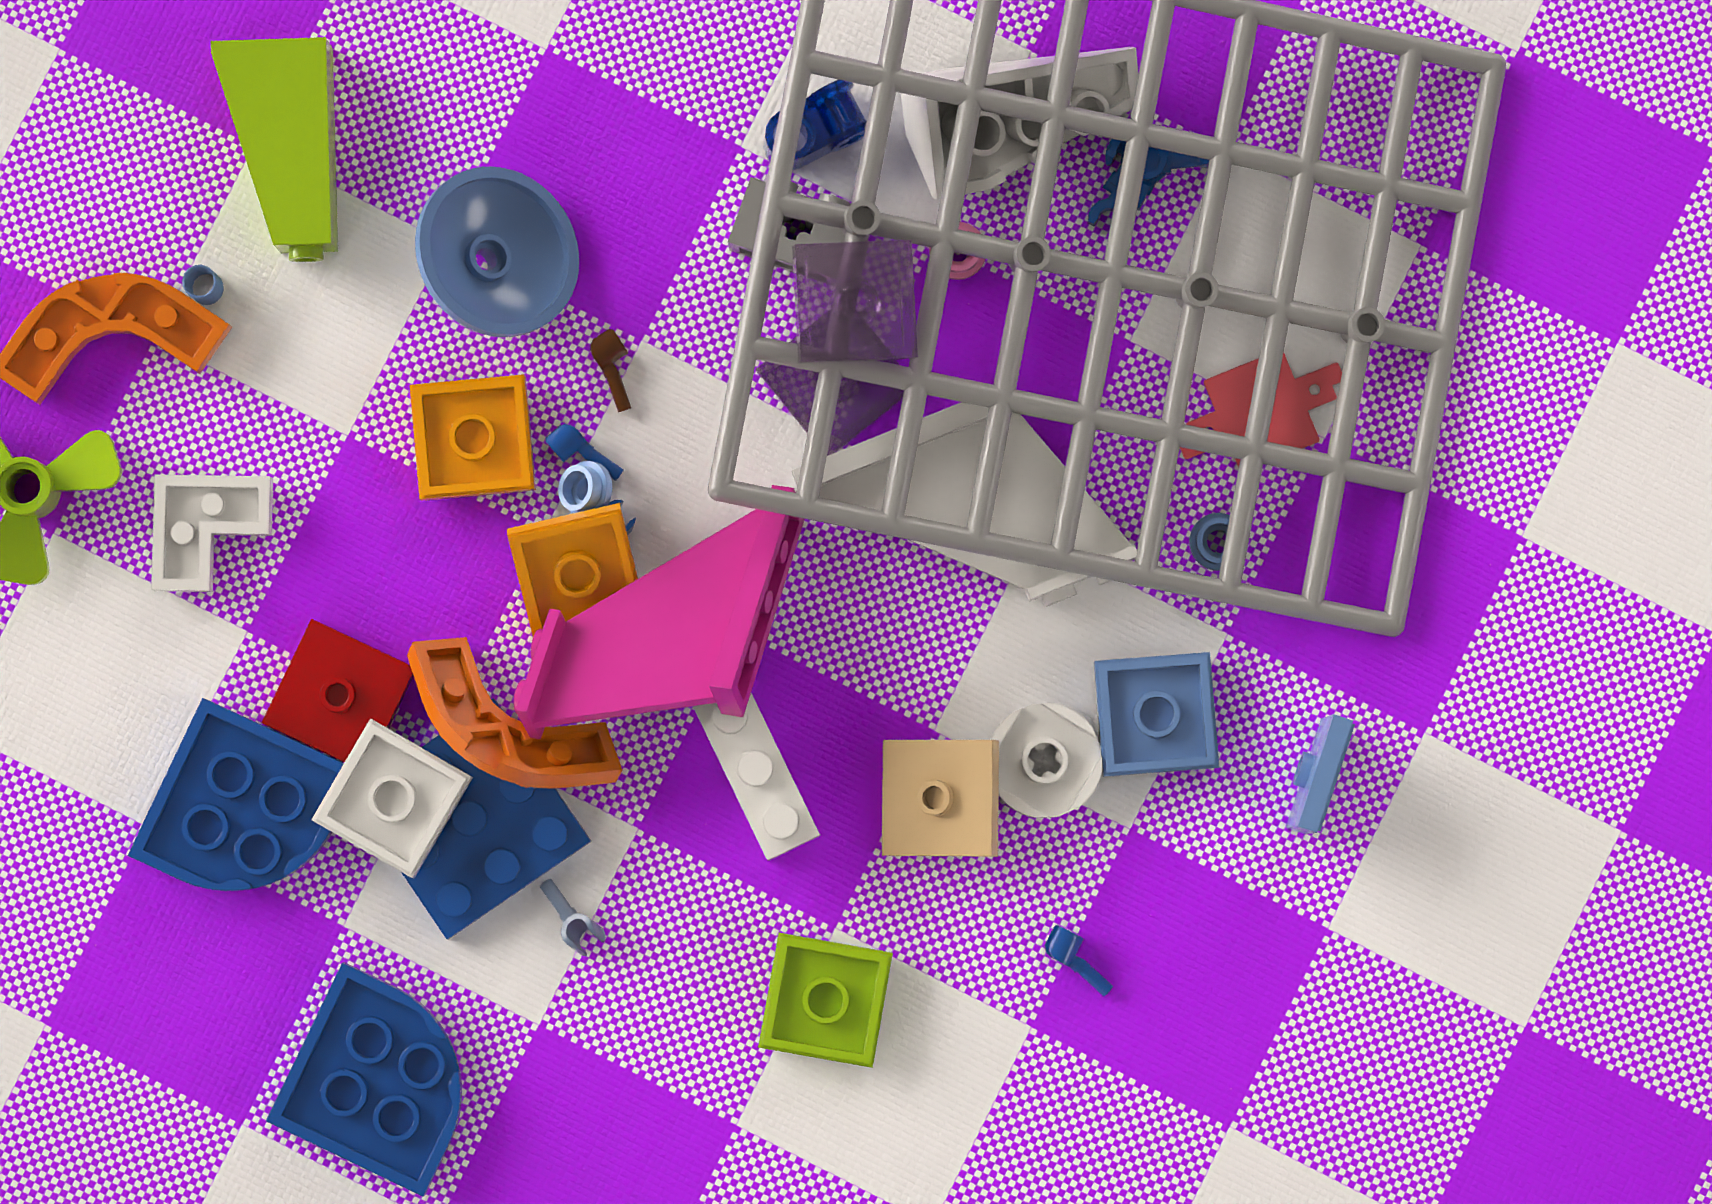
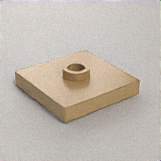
(940, 798)

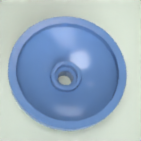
(519, 234)

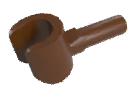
(606, 350)

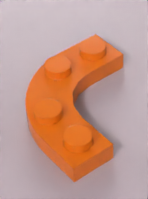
(100, 307)
(496, 741)

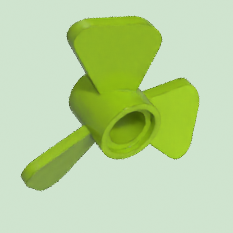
(84, 466)

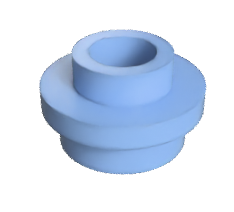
(585, 487)

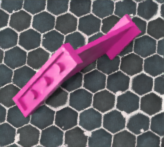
(668, 638)

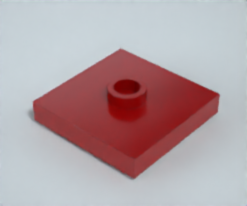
(336, 690)

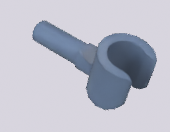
(573, 923)

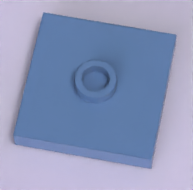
(1156, 714)
(1318, 774)

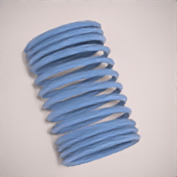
(192, 274)

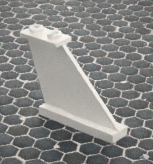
(944, 489)

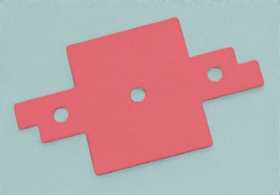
(1290, 418)

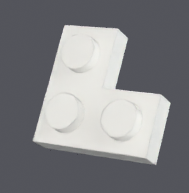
(191, 513)

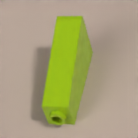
(286, 127)

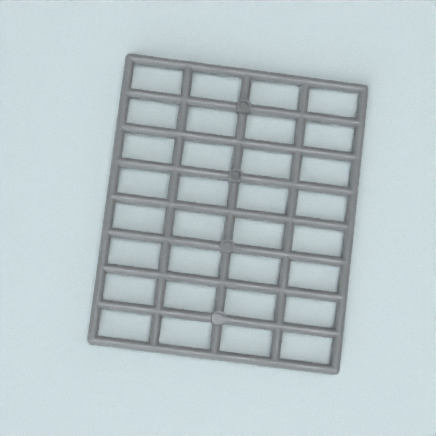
(1113, 274)

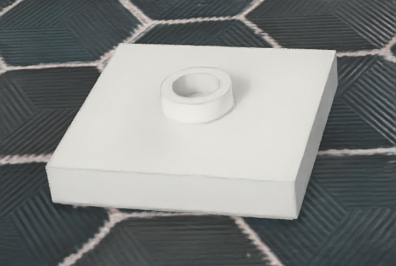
(392, 798)

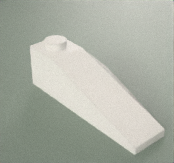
(1003, 144)

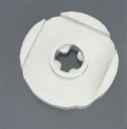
(1076, 752)

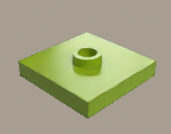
(825, 1000)

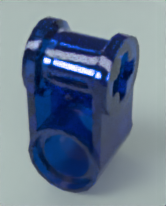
(823, 124)

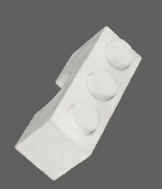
(759, 778)

